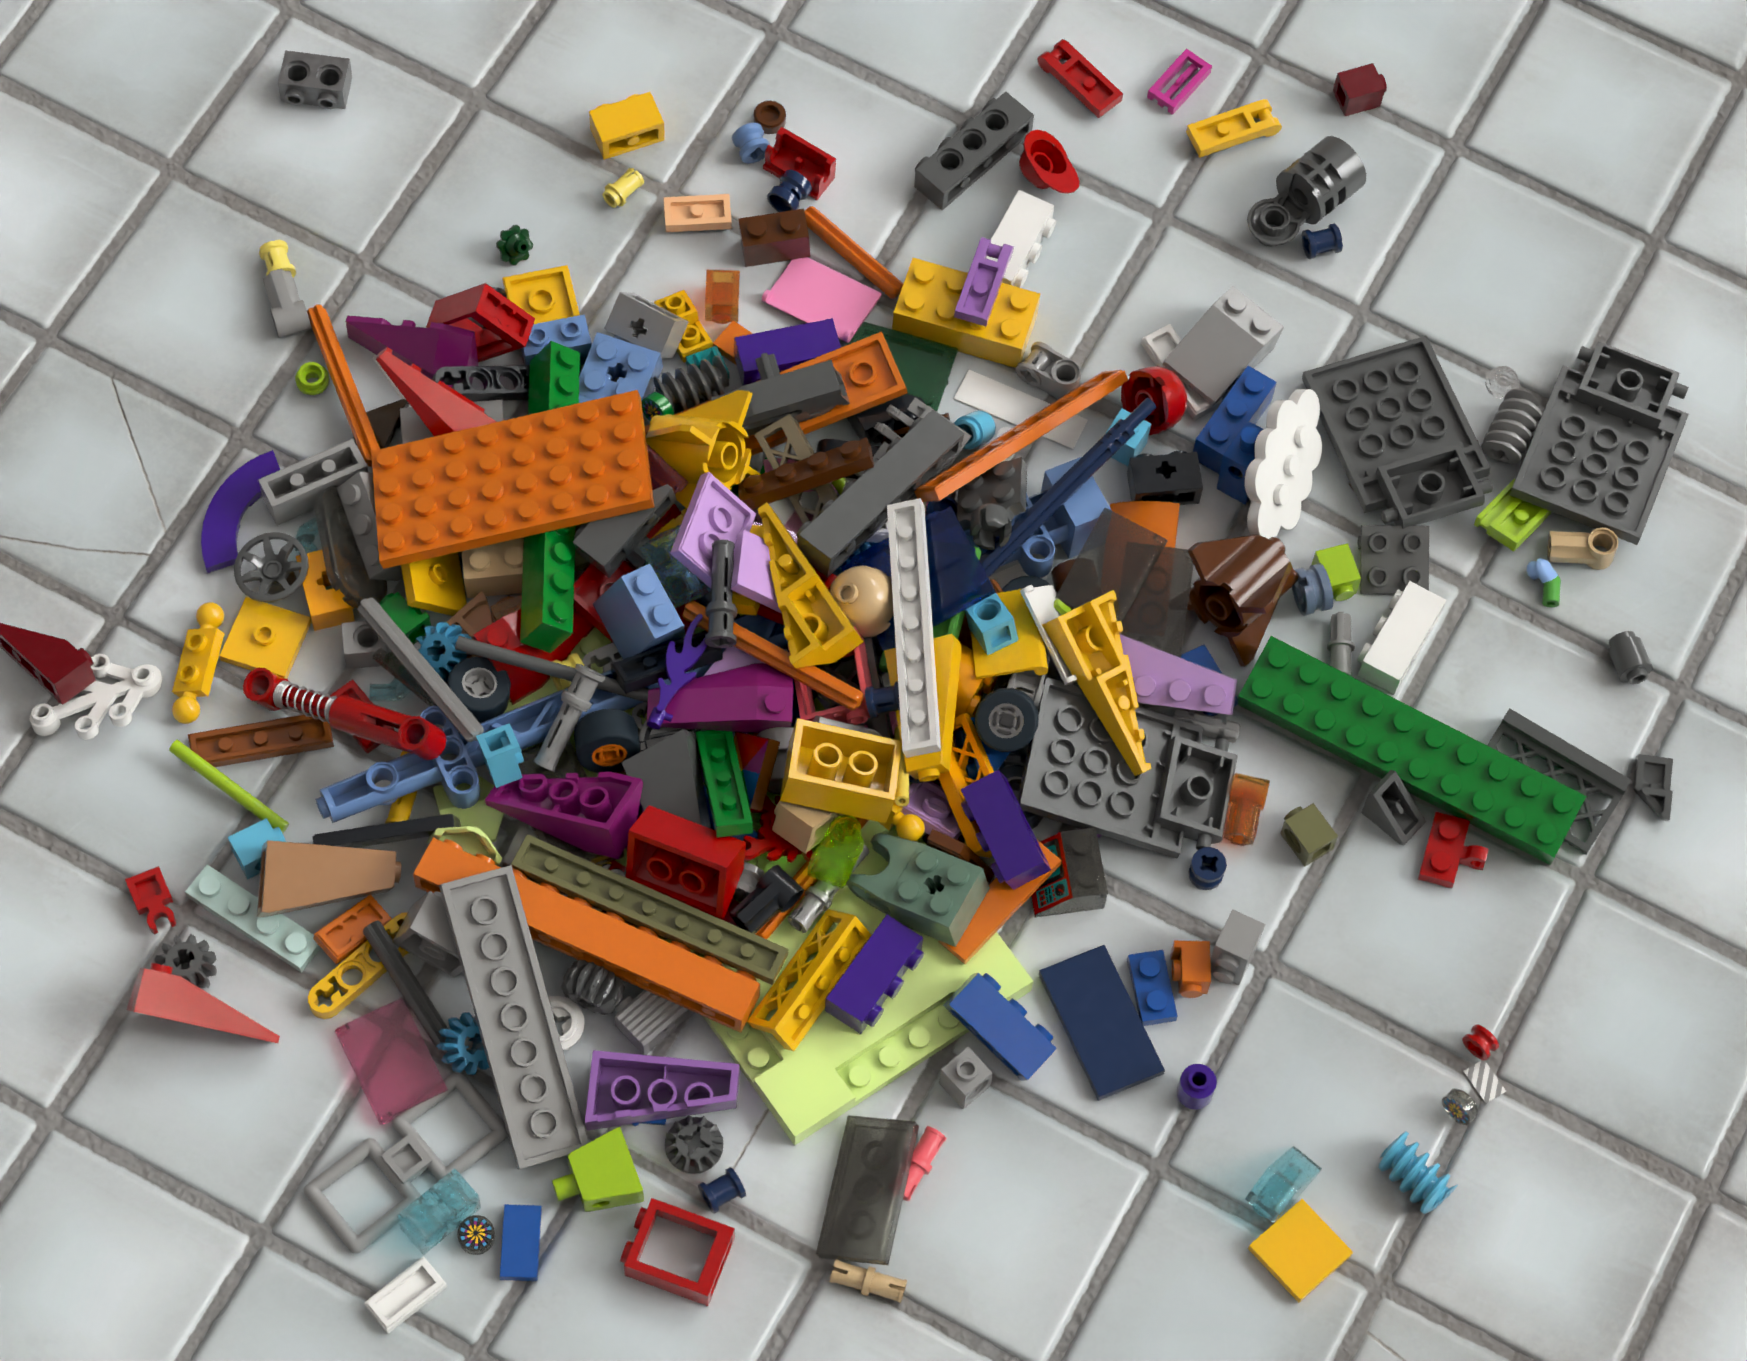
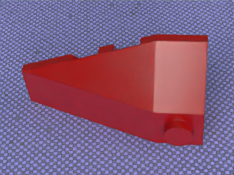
(506, 634)

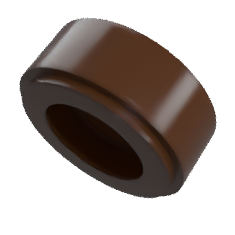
(770, 116)

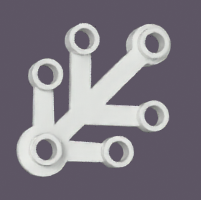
(136, 683)

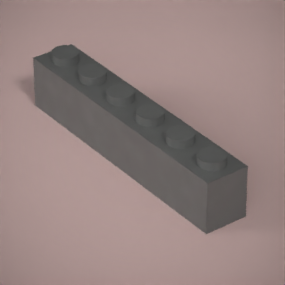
(863, 504)

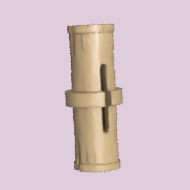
(868, 1281)

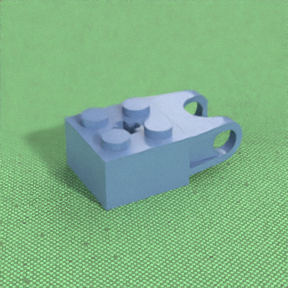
(614, 359)

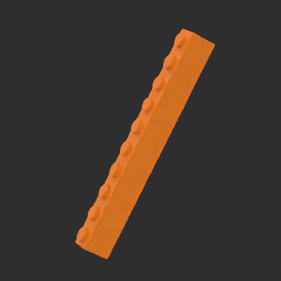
(608, 941)

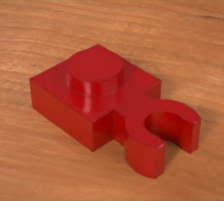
(150, 895)

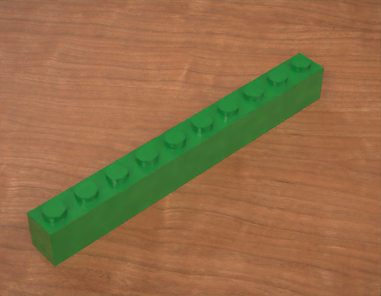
(550, 555)

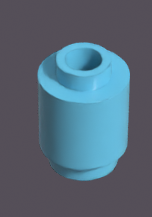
(979, 426)

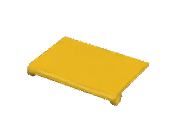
(1021, 656)

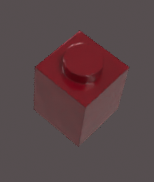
(1359, 89)

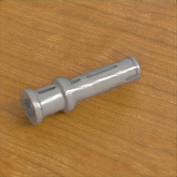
(575, 701)

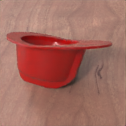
(1047, 164)

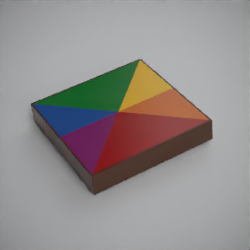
(756, 762)

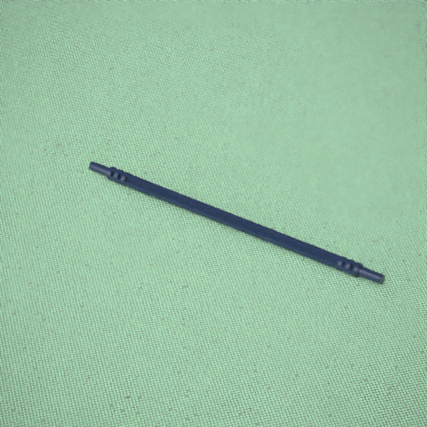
(1065, 488)

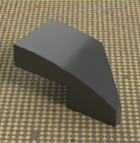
(1653, 783)

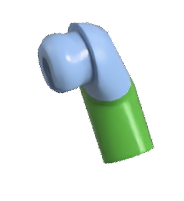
(1551, 581)

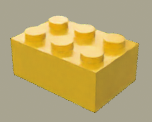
(841, 770)

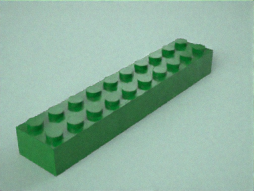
(1426, 754)

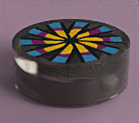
(1460, 1106)
(476, 1234)

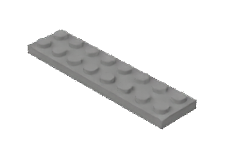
(514, 1016)

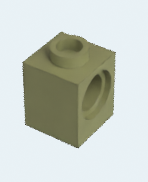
(1308, 834)

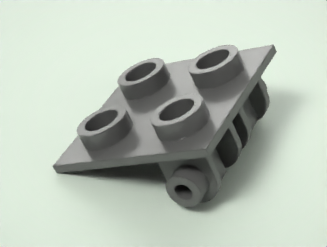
(1393, 558)

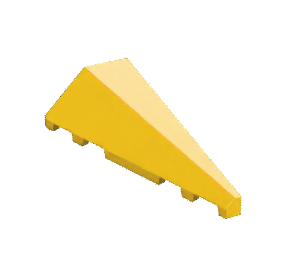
(811, 616)
(1094, 653)

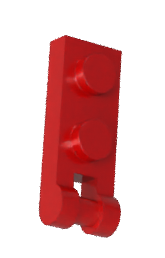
(1080, 78)

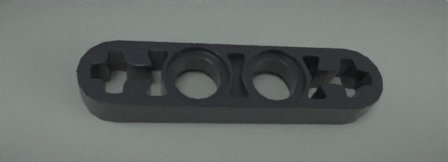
(490, 378)

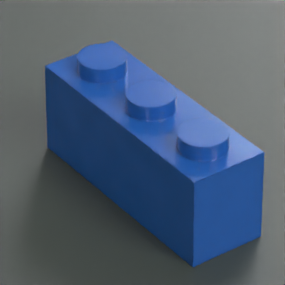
(1242, 405)
(1001, 1025)

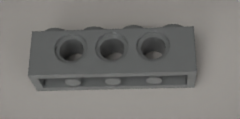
(945, 185)

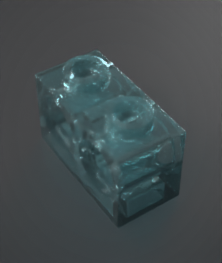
(675, 578)
(439, 1211)

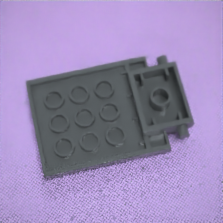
(1401, 434)
(1604, 442)
(1084, 781)

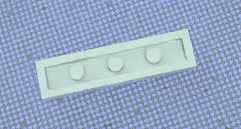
(239, 910)

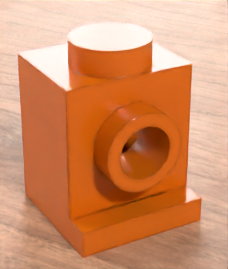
(1191, 967)

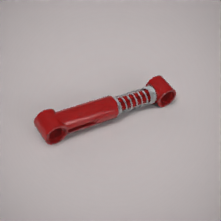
(347, 714)

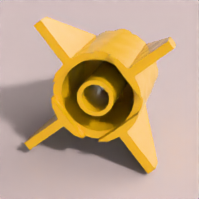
(705, 441)

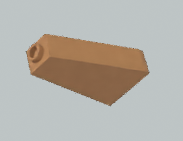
(317, 875)

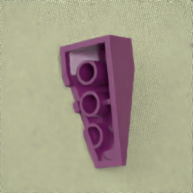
(580, 811)

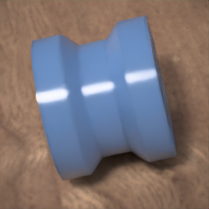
(751, 142)

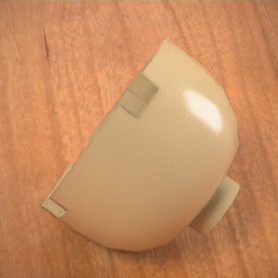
(865, 598)

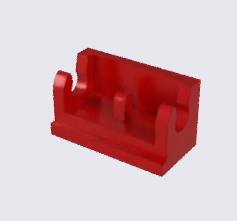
(801, 156)

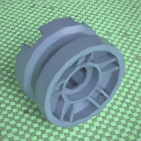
(1313, 590)

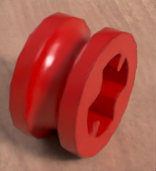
(1480, 1042)

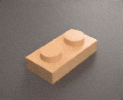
(697, 213)

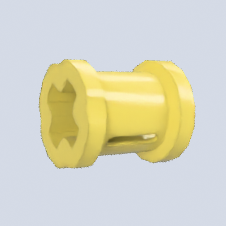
(277, 257)

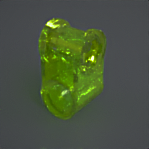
(837, 852)

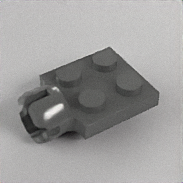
(992, 501)

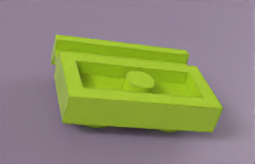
(1510, 518)

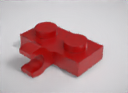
(1447, 850)

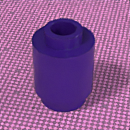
(1196, 1086)

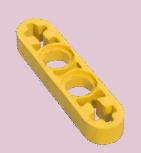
(357, 960)

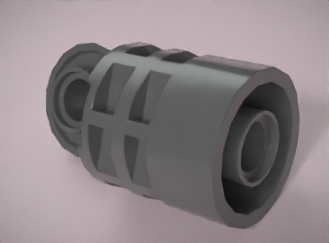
(1308, 191)

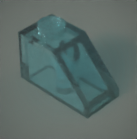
(1282, 1184)

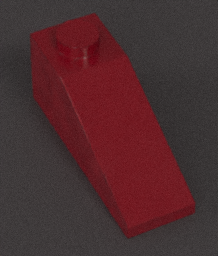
(49, 661)

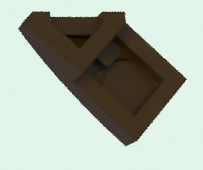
(385, 420)

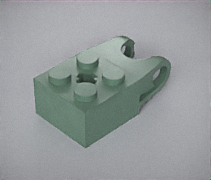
(923, 888)

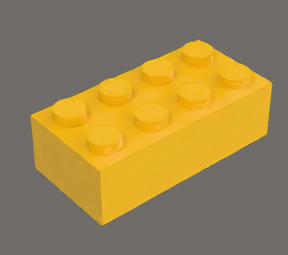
(929, 306)

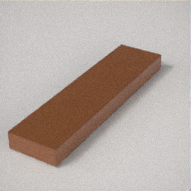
(261, 740)

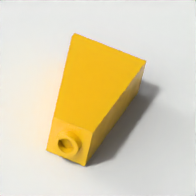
(947, 665)

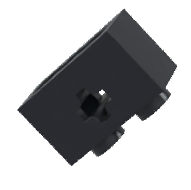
(1181, 480)

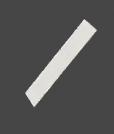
(1014, 406)

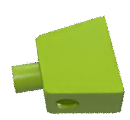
(601, 1174)

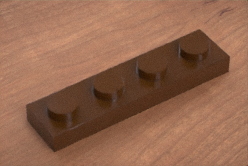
(806, 474)

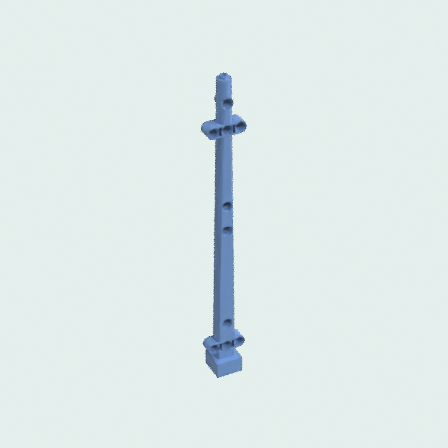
(532, 722)

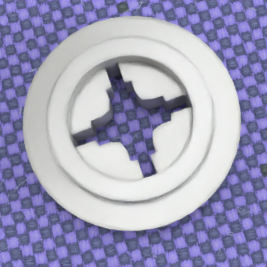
(567, 1010)

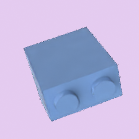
(639, 613)

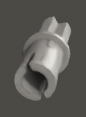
(1340, 643)

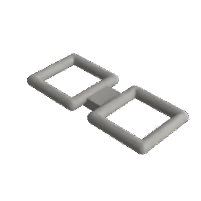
(404, 1163)

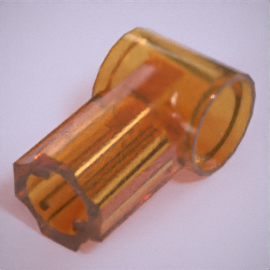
(1246, 802)

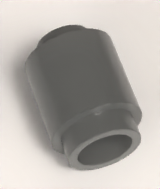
(1629, 657)

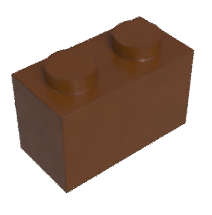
(774, 237)

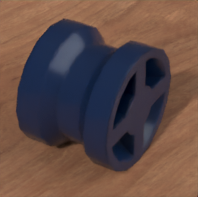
(1207, 876)

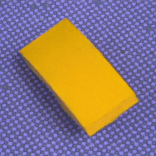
(695, 337)

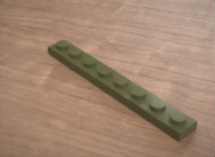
(650, 909)

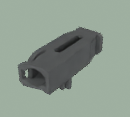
(801, 393)

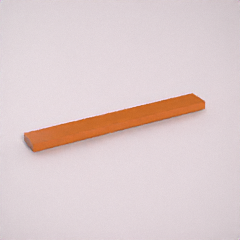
(1020, 436)

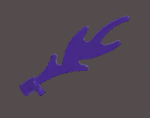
(676, 667)

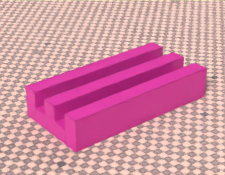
(1165, 99)

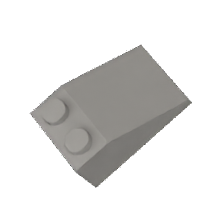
(1223, 344)

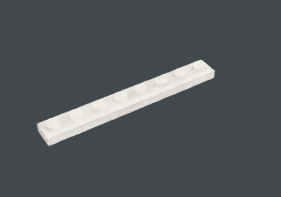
(913, 628)

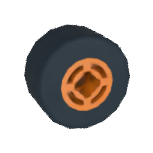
(606, 740)

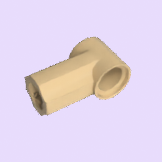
(1579, 547)

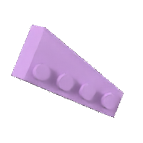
(1176, 682)

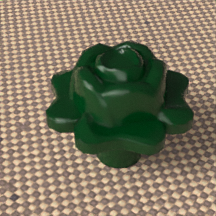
(514, 245)

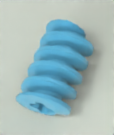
(1415, 1174)

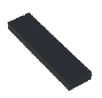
(386, 832)

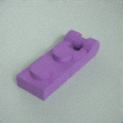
(983, 282)

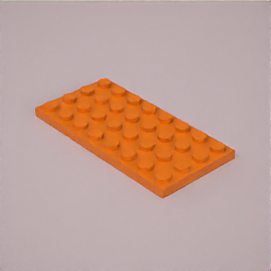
(511, 479)

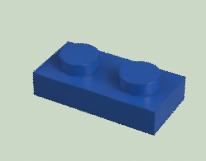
(1152, 987)

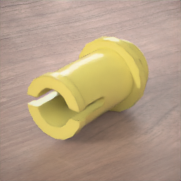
(616, 193)

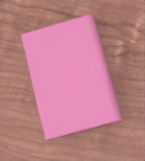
(820, 293)

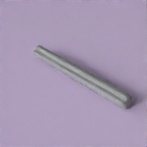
(420, 669)

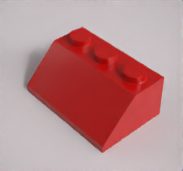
(684, 860)

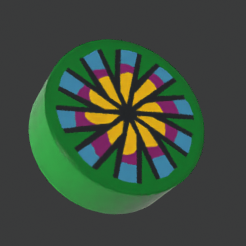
(655, 405)

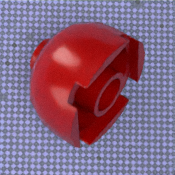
(1163, 389)

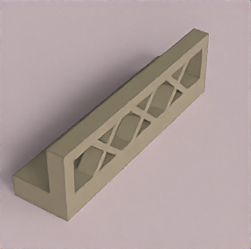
(803, 450)

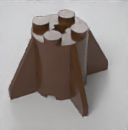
(1240, 588)

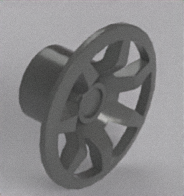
(273, 570)

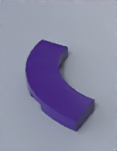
(227, 509)

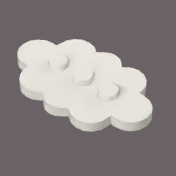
(1283, 464)

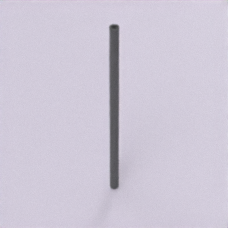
(540, 665)

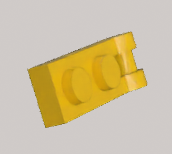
(1233, 128)

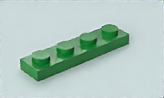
(724, 783)

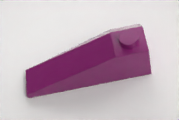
(425, 347)
(731, 700)

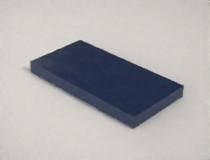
(1101, 1022)

